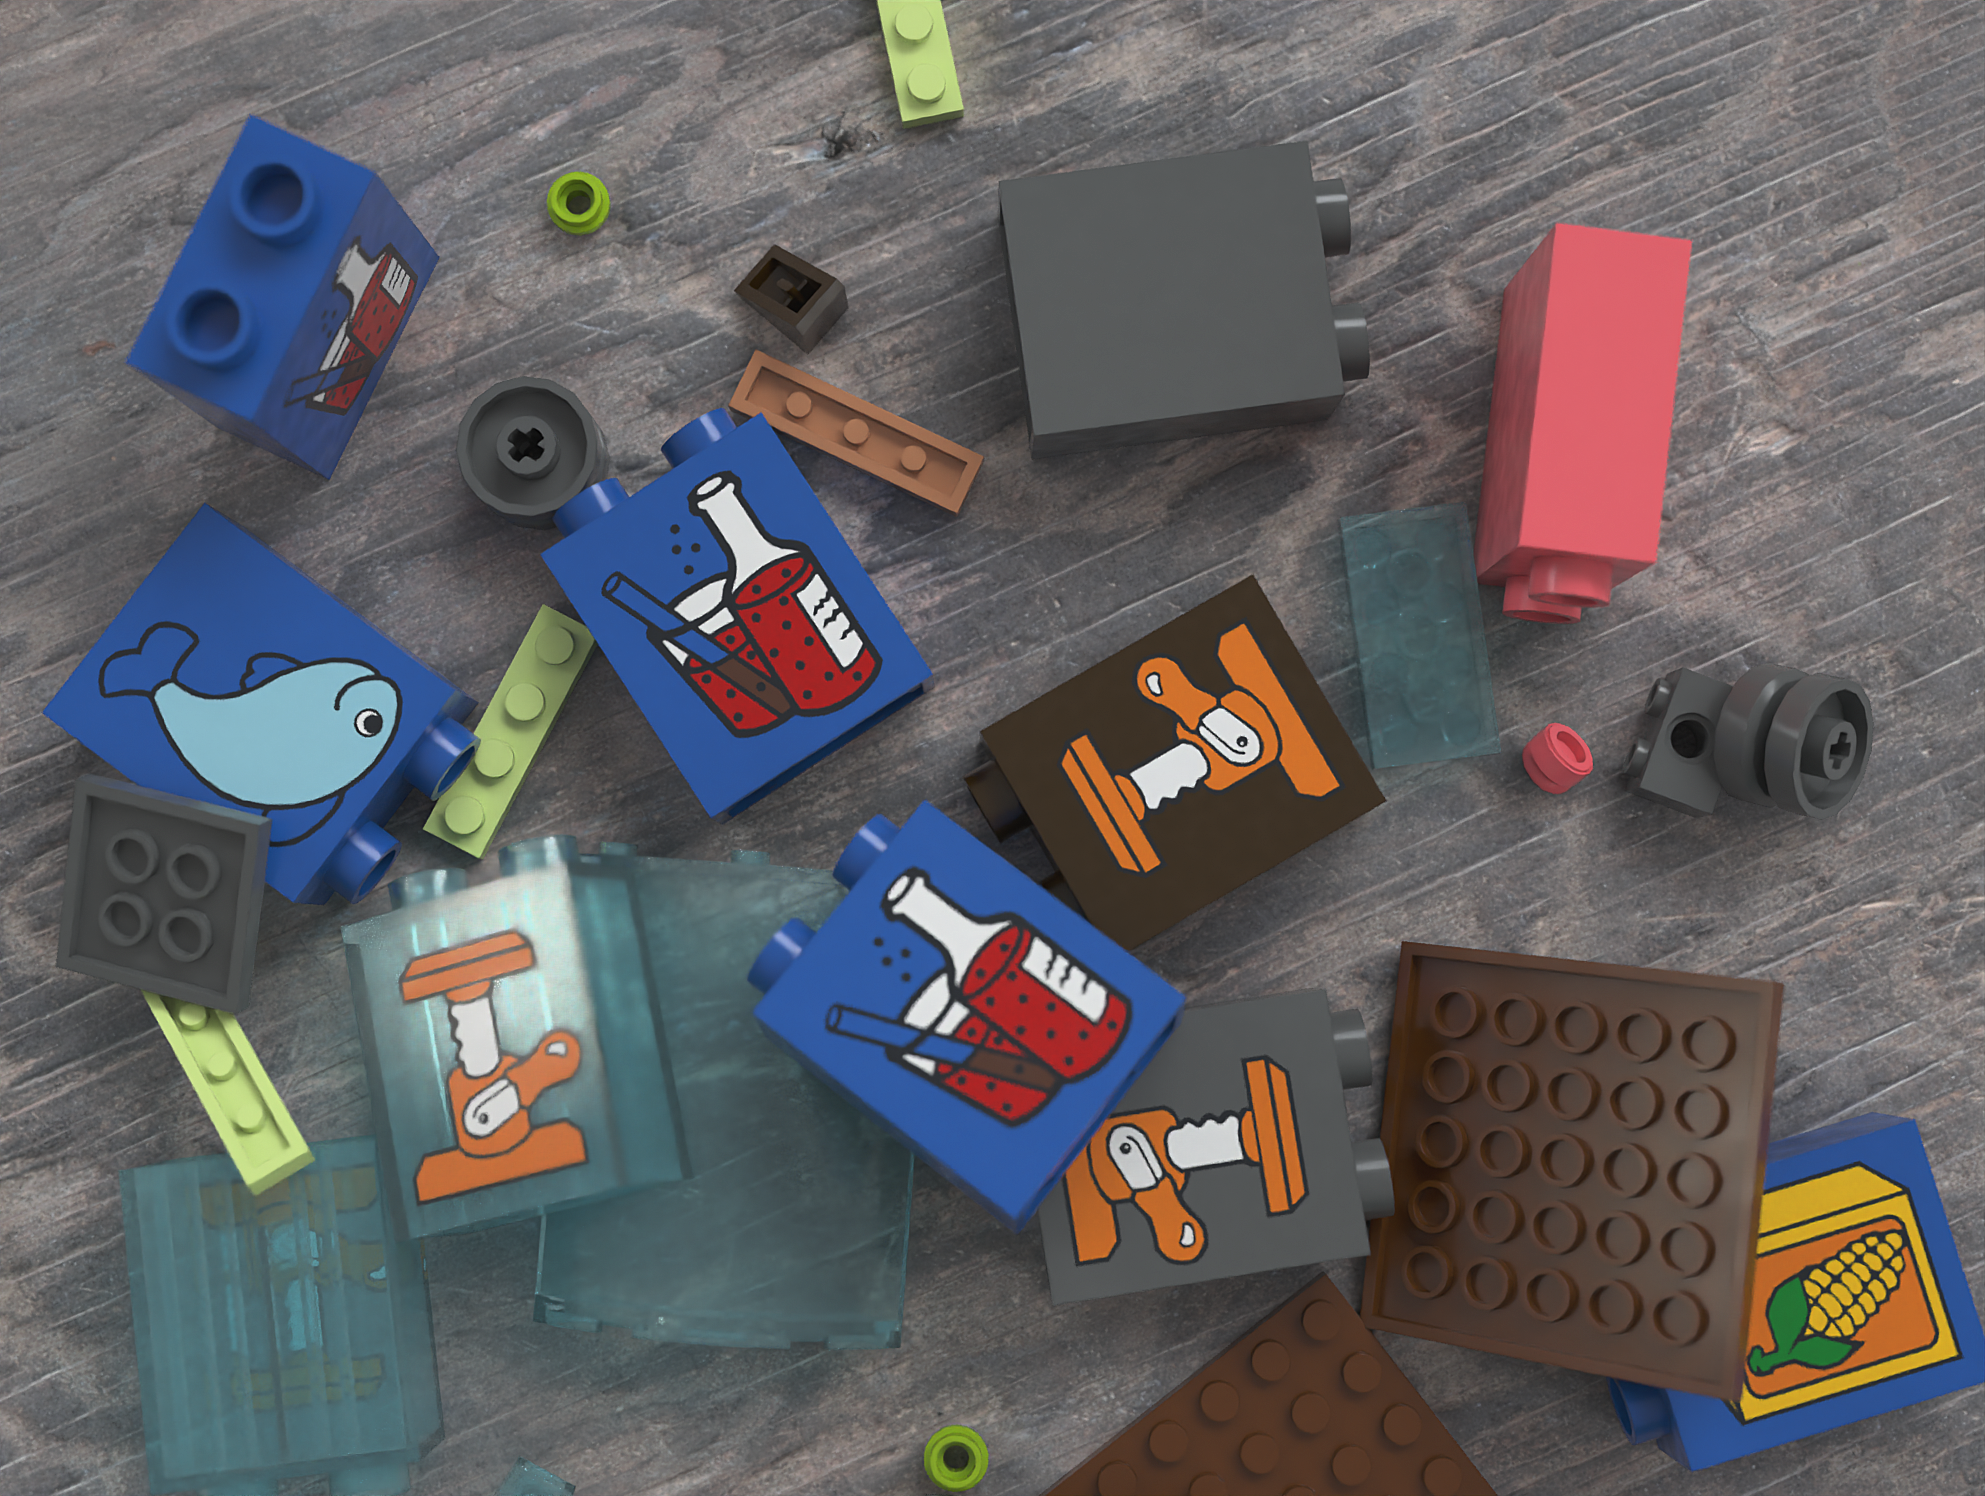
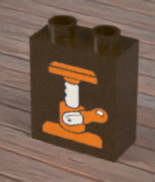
(1174, 768)

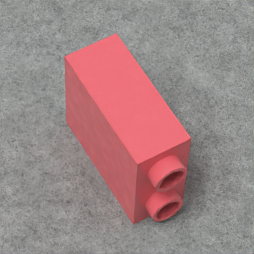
(1580, 419)

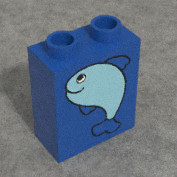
(270, 700)

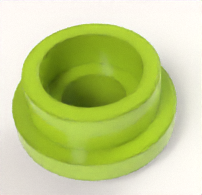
(572, 186)
(956, 1478)

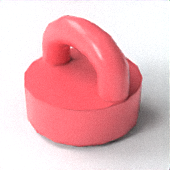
(1557, 758)

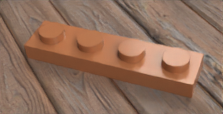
(857, 433)

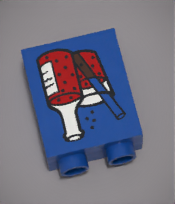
(286, 298)
(734, 612)
(963, 1010)

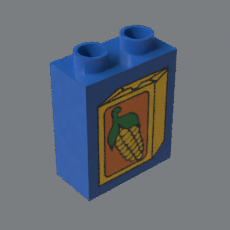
(1849, 1304)

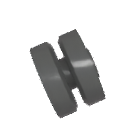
(509, 424)
(1794, 740)

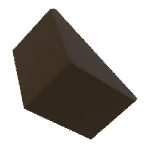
(794, 297)

